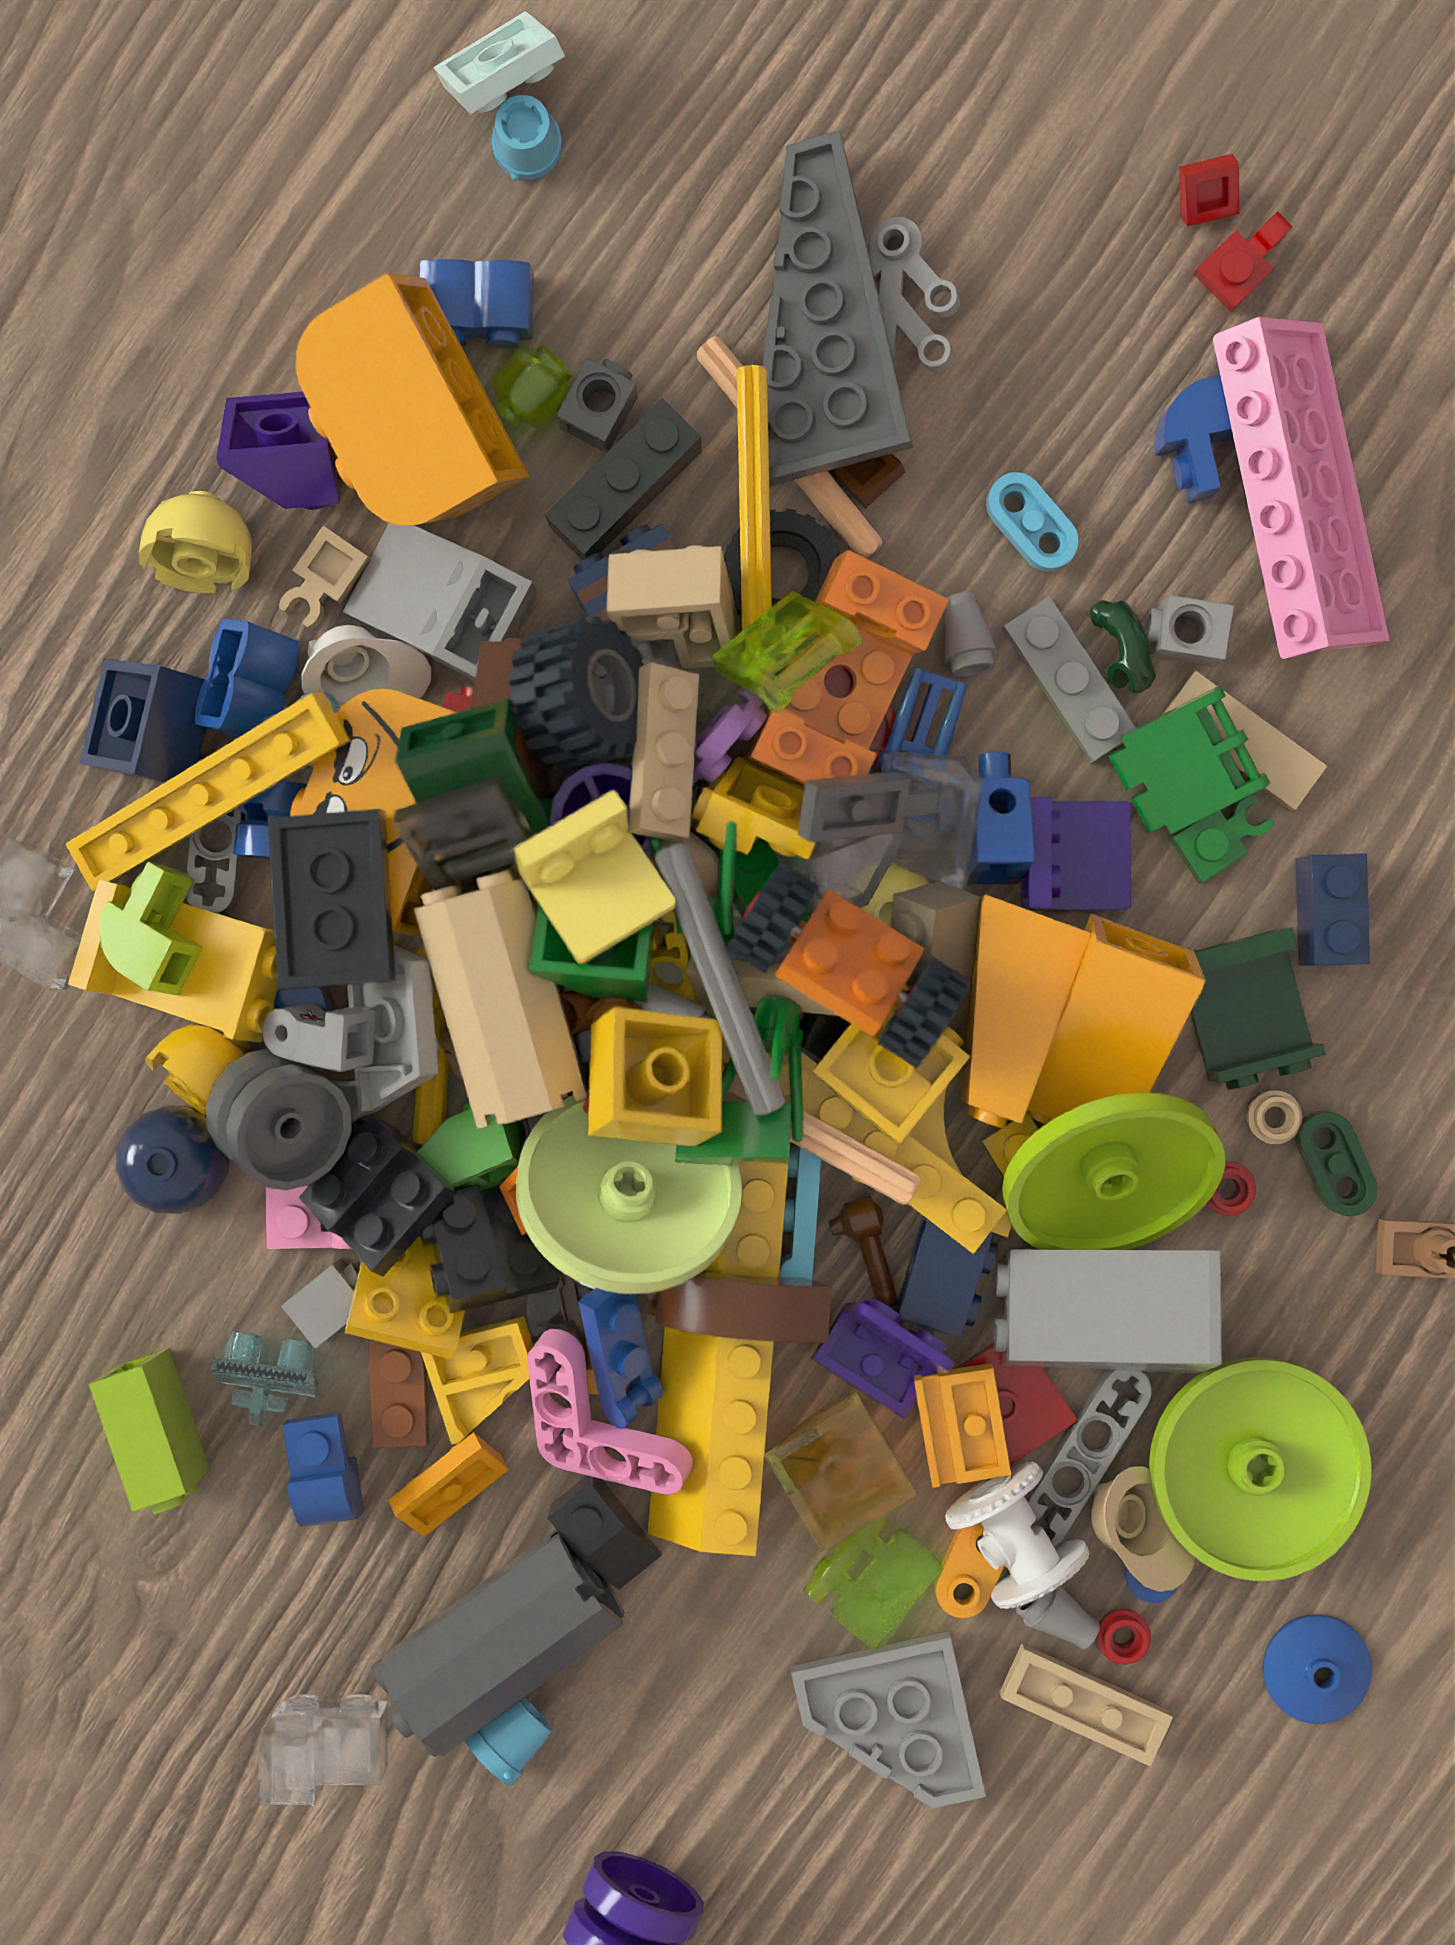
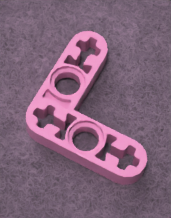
(651, 1460)

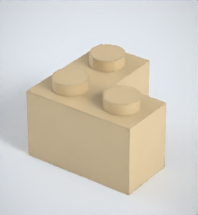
(674, 597)

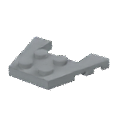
(402, 1038)

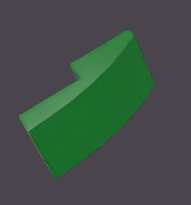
(743, 1138)

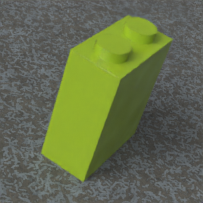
(150, 1431)

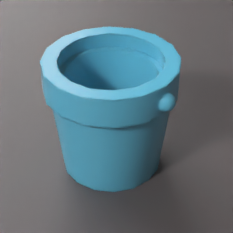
(526, 138)
(510, 1740)

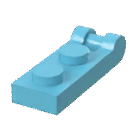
(801, 1213)

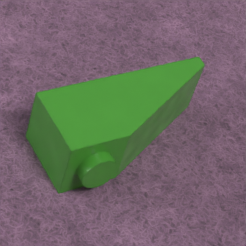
(472, 1154)

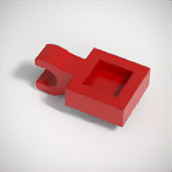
(1240, 265)

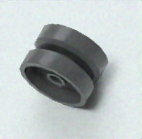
(278, 1120)

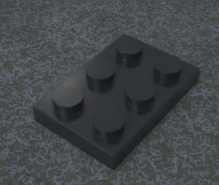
(331, 899)

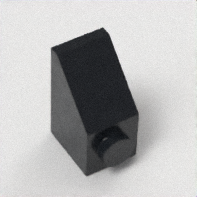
(602, 1531)

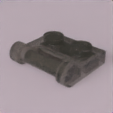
(459, 824)

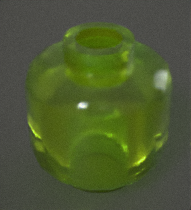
(531, 386)

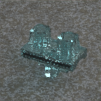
(242, 1368)

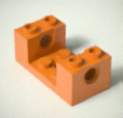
(832, 735)

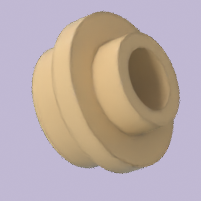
(1289, 1123)

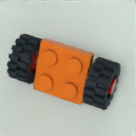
(850, 964)

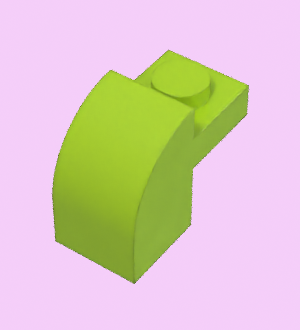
(139, 934)

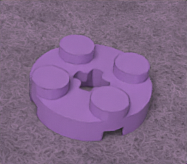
(722, 732)

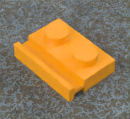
(962, 1425)

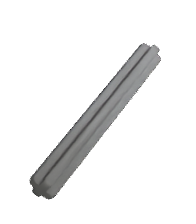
(719, 979)

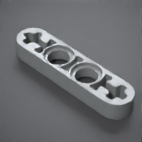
(1090, 1462)

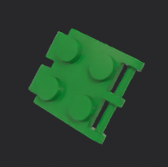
(1186, 764)

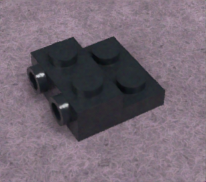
(378, 1194)
(483, 1252)

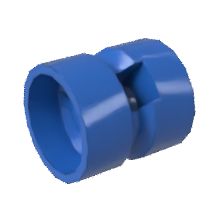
(253, 832)

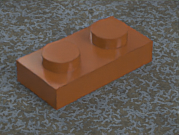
(397, 1396)

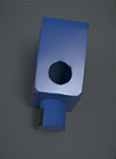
(1005, 840)

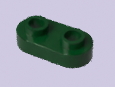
(1335, 1161)

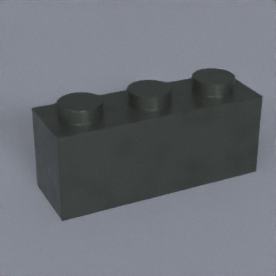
(625, 480)

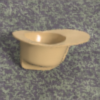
(1131, 1525)

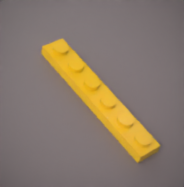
(209, 790)
(943, 1192)

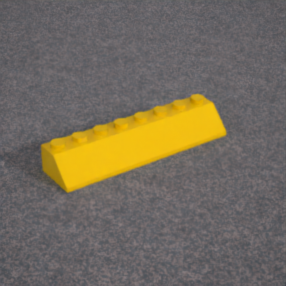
(720, 1393)

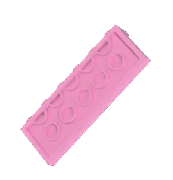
(1300, 486)

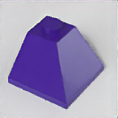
(279, 451)

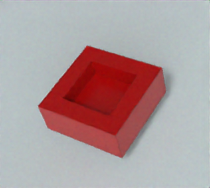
(1209, 190)

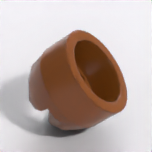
(576, 1007)

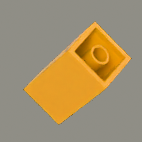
(1015, 1004)
(1117, 1019)

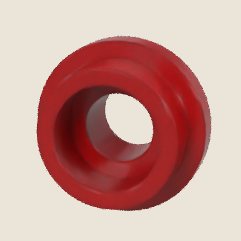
(1244, 1193)
(1135, 1647)

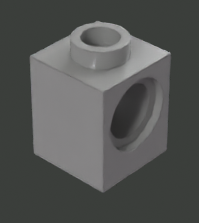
(1213, 627)
(324, 1303)

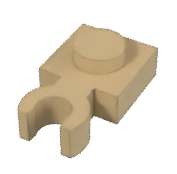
(328, 569)

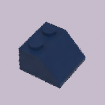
(144, 721)

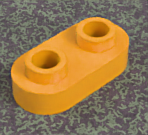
(965, 1565)

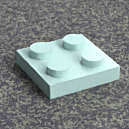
(499, 62)

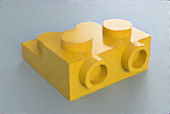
(759, 805)
(884, 1085)

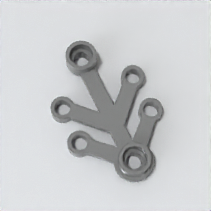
(895, 309)

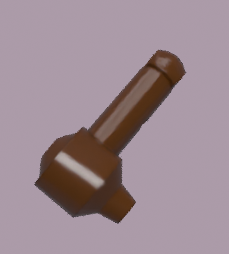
(862, 1223)

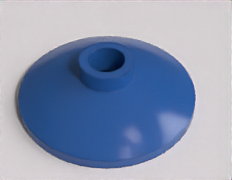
(1300, 1651)

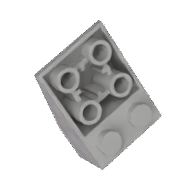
(439, 597)

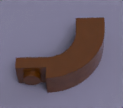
(746, 1307)

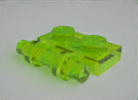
(885, 1587)

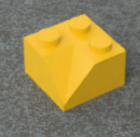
(655, 1077)

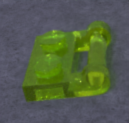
(776, 640)

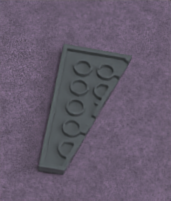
(826, 334)

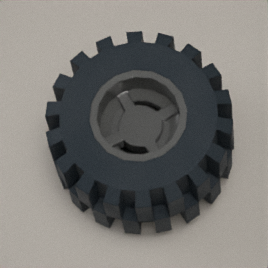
(577, 692)

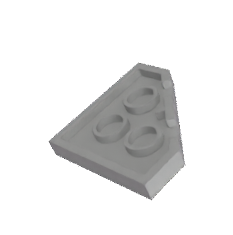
(897, 1715)

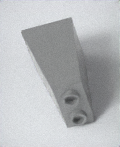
(1110, 1309)

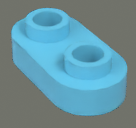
(1036, 519)

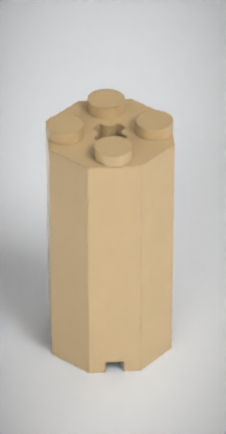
(500, 1017)

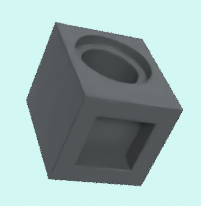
(598, 427)

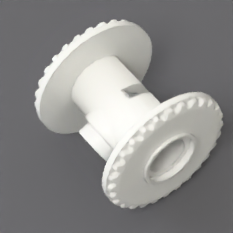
(1012, 1541)

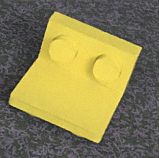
(593, 878)

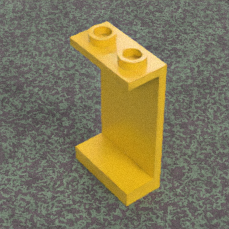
(228, 985)

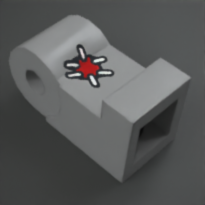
(327, 1040)

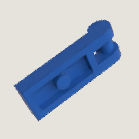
(619, 1354)

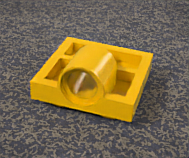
(404, 1307)

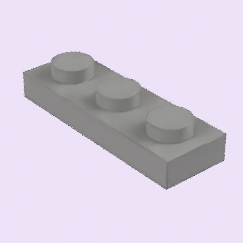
(1069, 679)

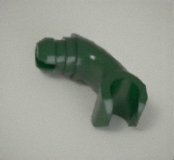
(1134, 654)

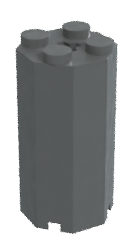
(497, 1644)

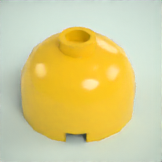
(195, 1061)

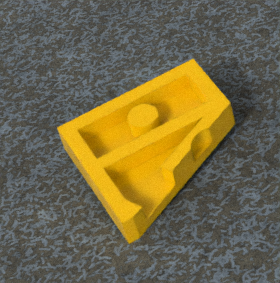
(480, 1375)

